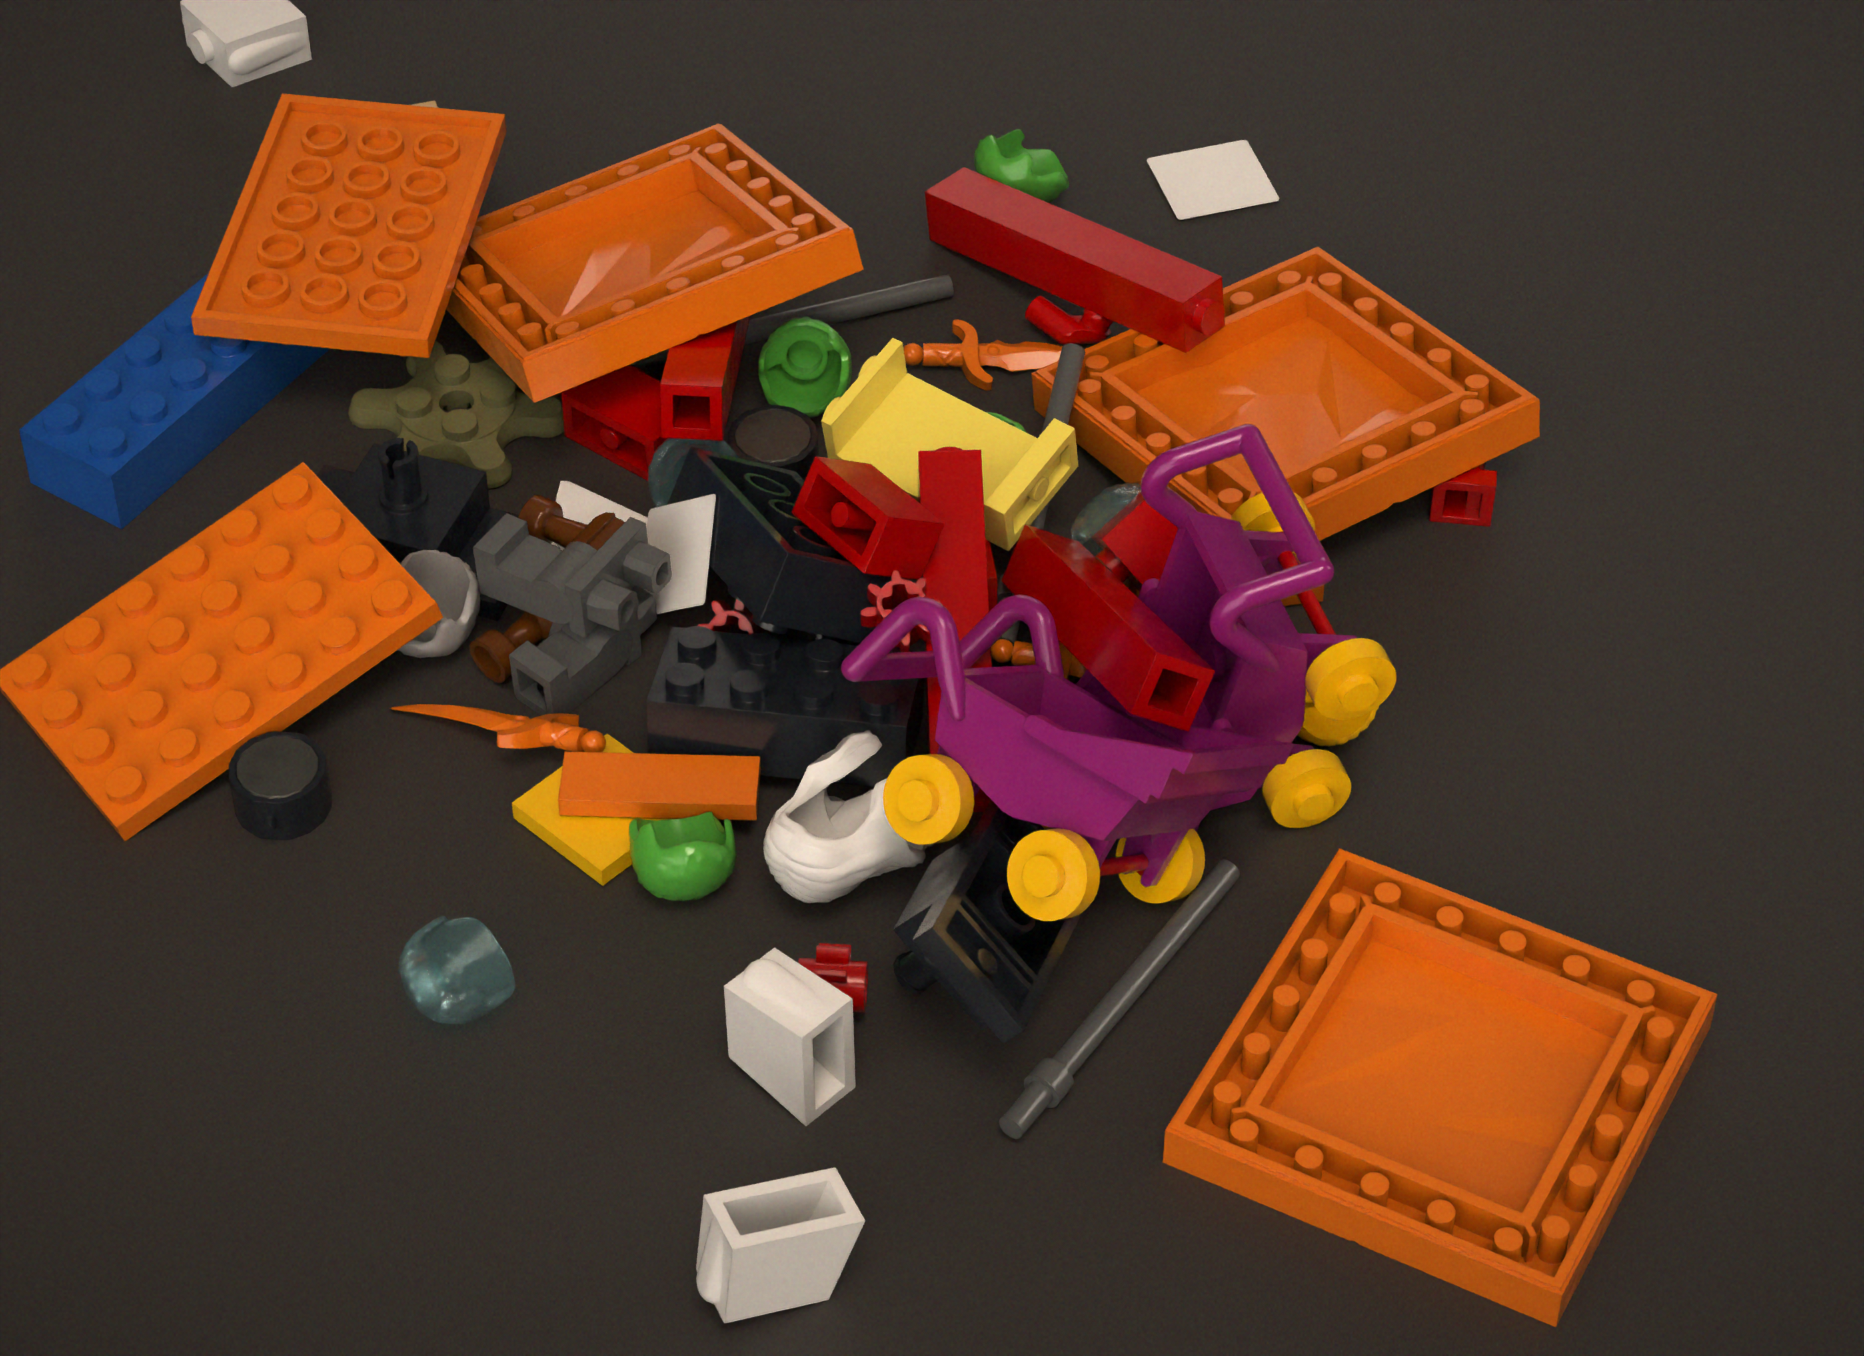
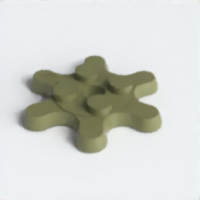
(461, 436)

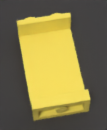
(895, 415)

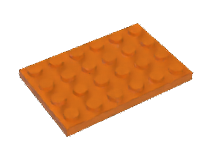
(351, 226)
(216, 648)

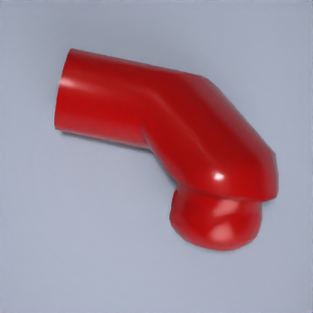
(1067, 328)

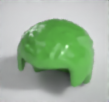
(1027, 170)
(804, 366)
(682, 856)

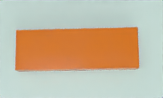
(659, 785)

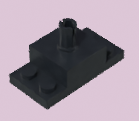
(419, 504)
(975, 935)

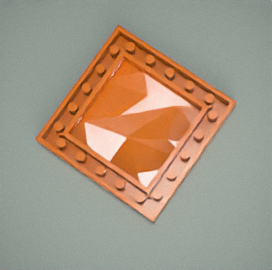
(642, 260)
(1331, 372)
(1442, 1084)

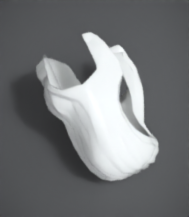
(830, 845)

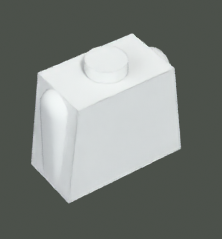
(246, 36)
(791, 1034)
(775, 1243)

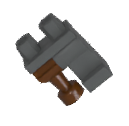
(576, 586)
(564, 662)

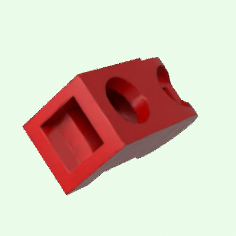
(1465, 498)

